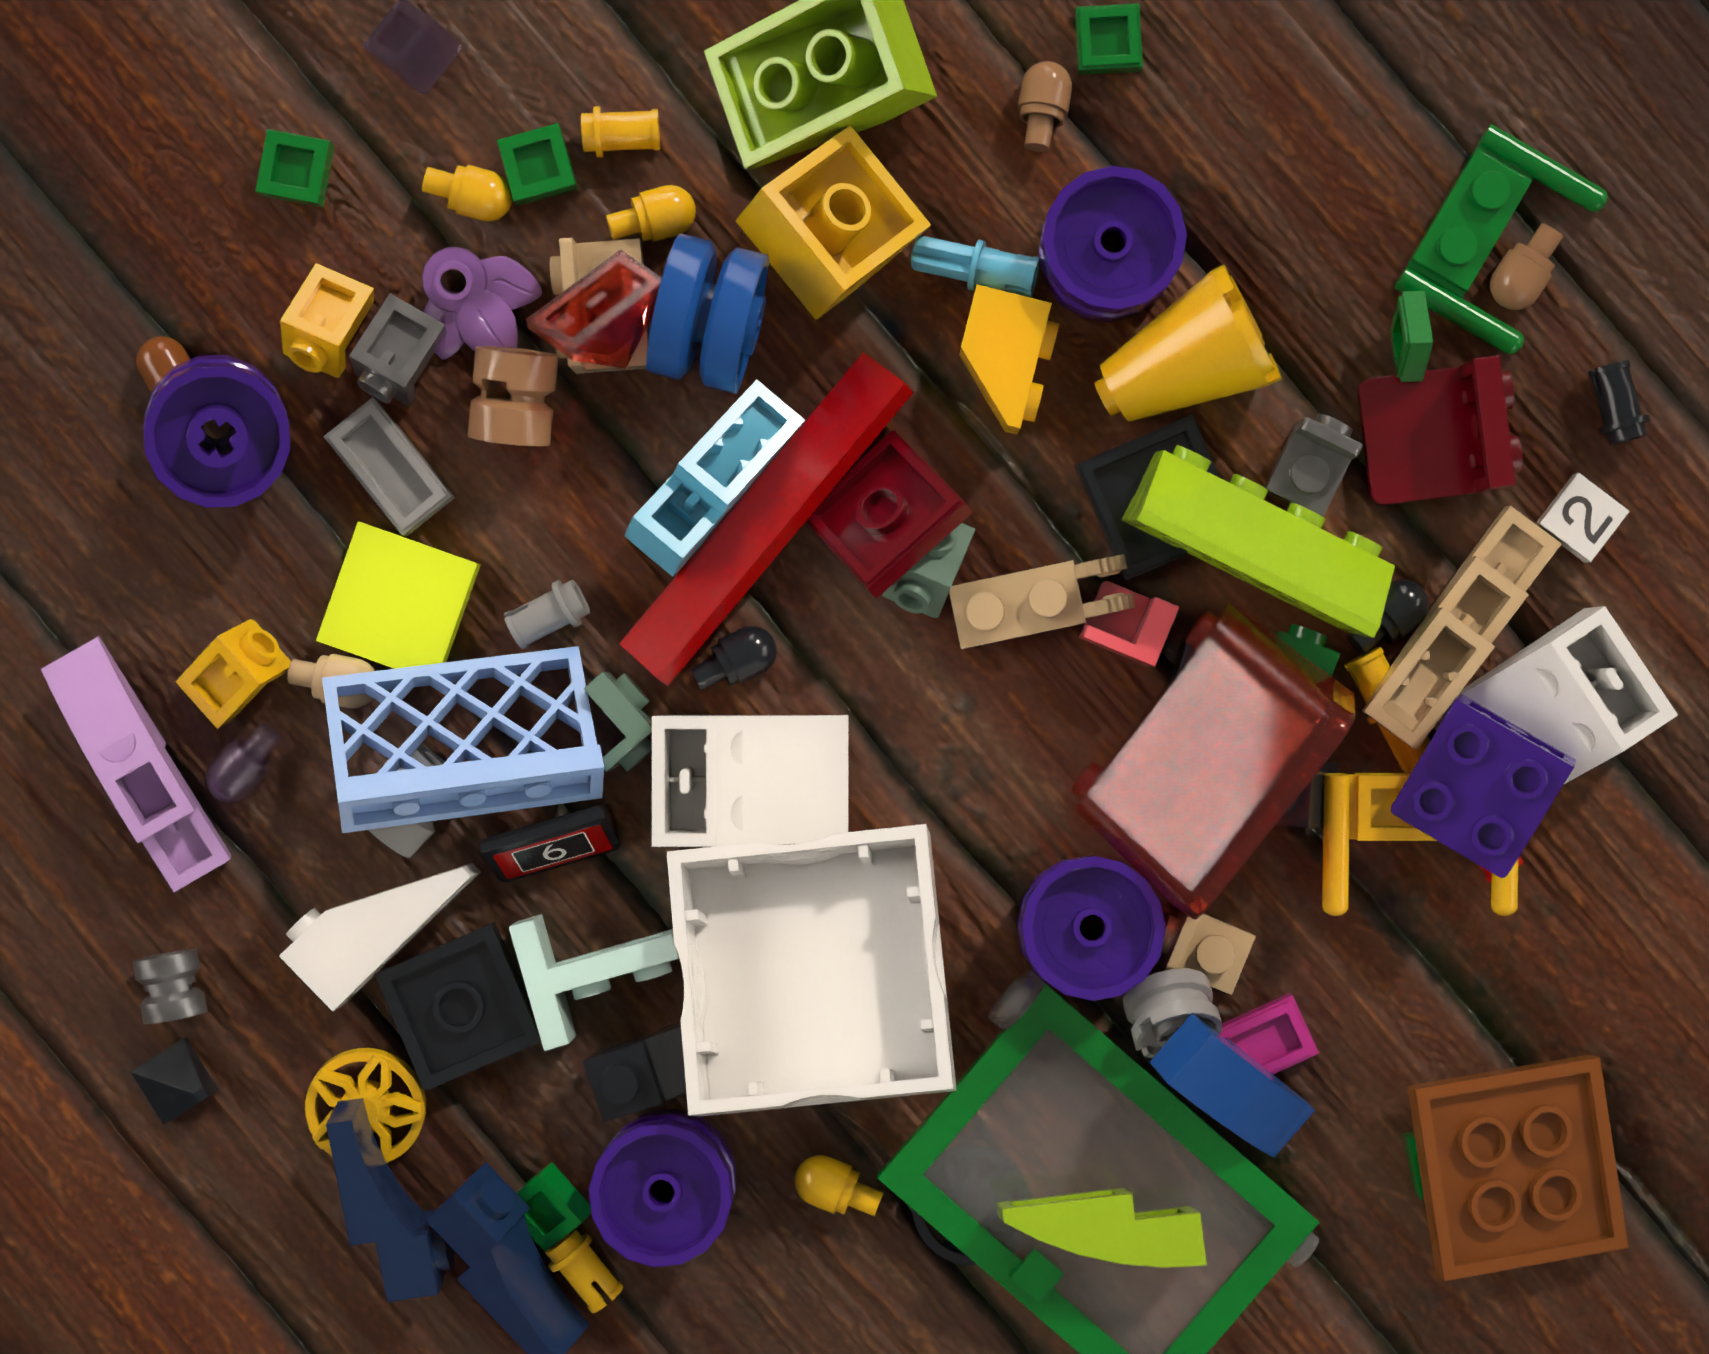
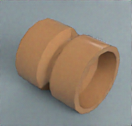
(512, 396)

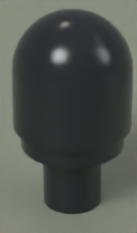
(1403, 612)
(737, 658)

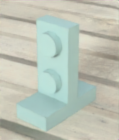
(583, 974)

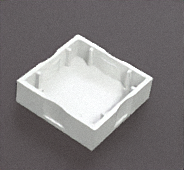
(811, 971)

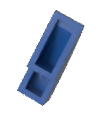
(1231, 1086)

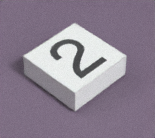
(1582, 517)

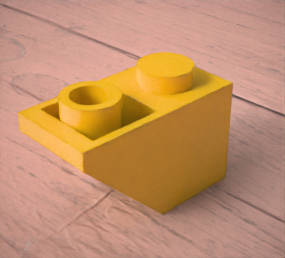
(1002, 351)

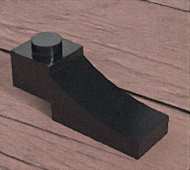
(638, 1073)

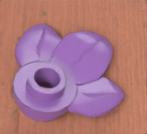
(483, 309)

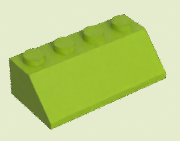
(1262, 543)

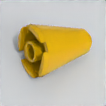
(1189, 354)

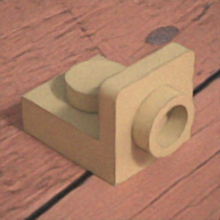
(1206, 946)

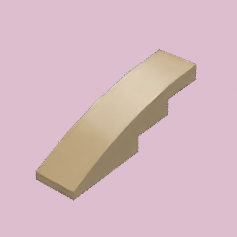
(1461, 627)

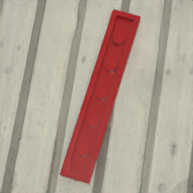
(766, 518)

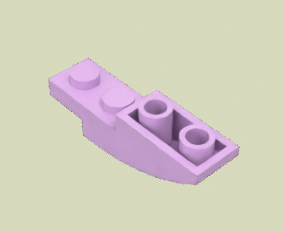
(134, 764)

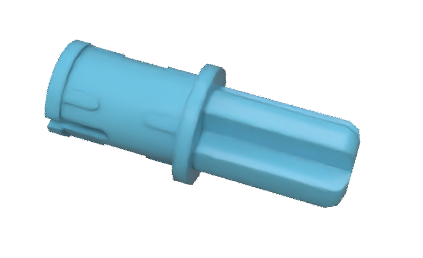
(976, 265)

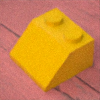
(832, 221)

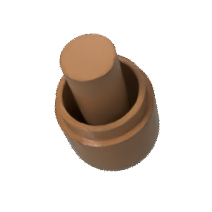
(1044, 102)
(1525, 270)

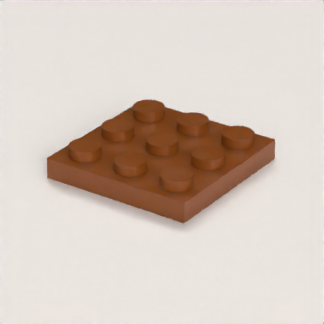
(1517, 1167)

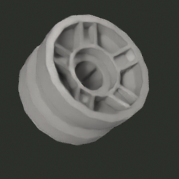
(1164, 1003)

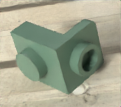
(929, 581)
(623, 705)

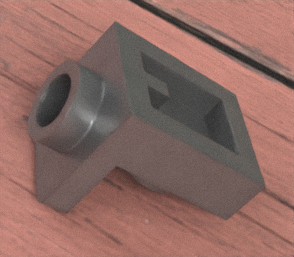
(395, 350)
(1313, 463)

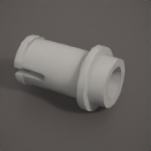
(547, 613)

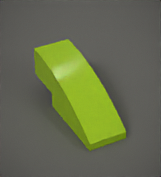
(1108, 1229)

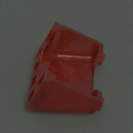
(1215, 759)

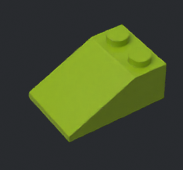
(817, 72)

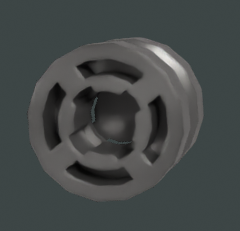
(169, 985)

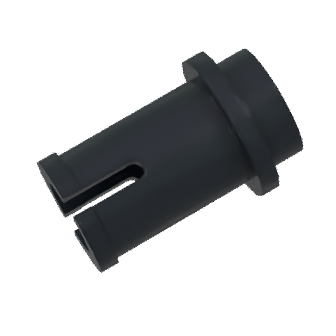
(1618, 403)

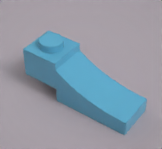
(713, 478)

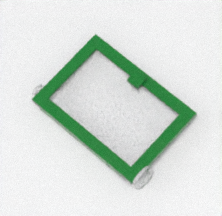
(1073, 1113)

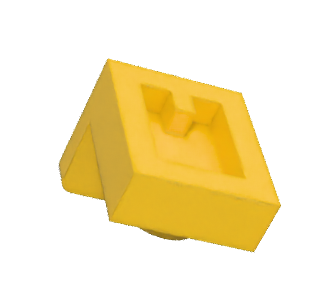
(324, 320)
(233, 671)

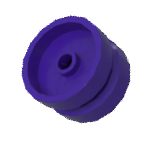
(1149, 243)
(208, 468)
(1112, 958)
(656, 1226)

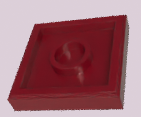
(887, 514)

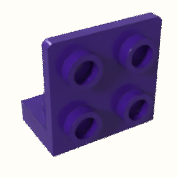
(1482, 786)

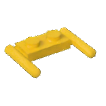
(1360, 809)

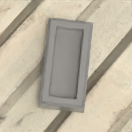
(389, 467)

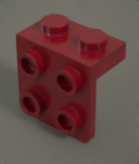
(1439, 433)

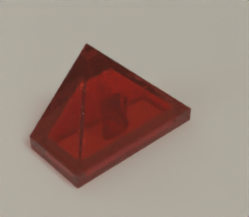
(601, 313)

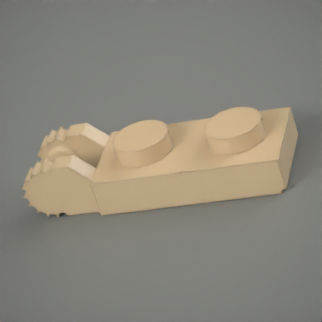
(1032, 601)

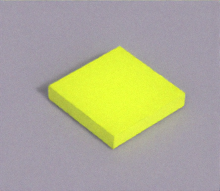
(397, 600)

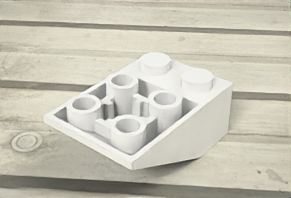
(1577, 691)
(748, 779)

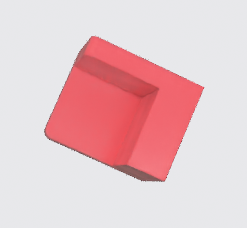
(1131, 632)

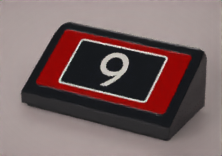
(551, 843)

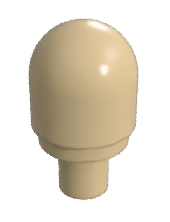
(311, 674)

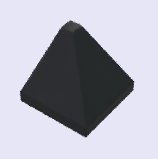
(174, 1080)

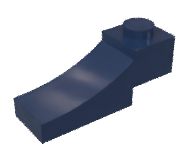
(380, 1210)
(505, 1270)

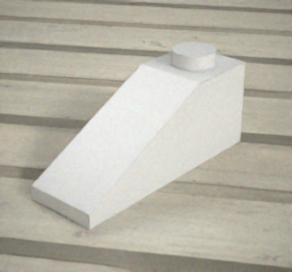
(353, 941)

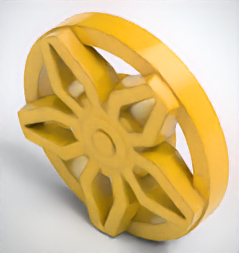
(376, 1097)

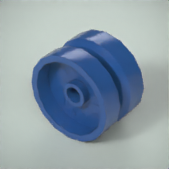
(698, 312)

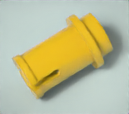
(619, 131)
(581, 1267)

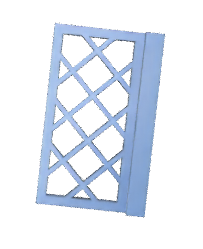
(457, 786)

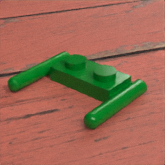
(1472, 223)

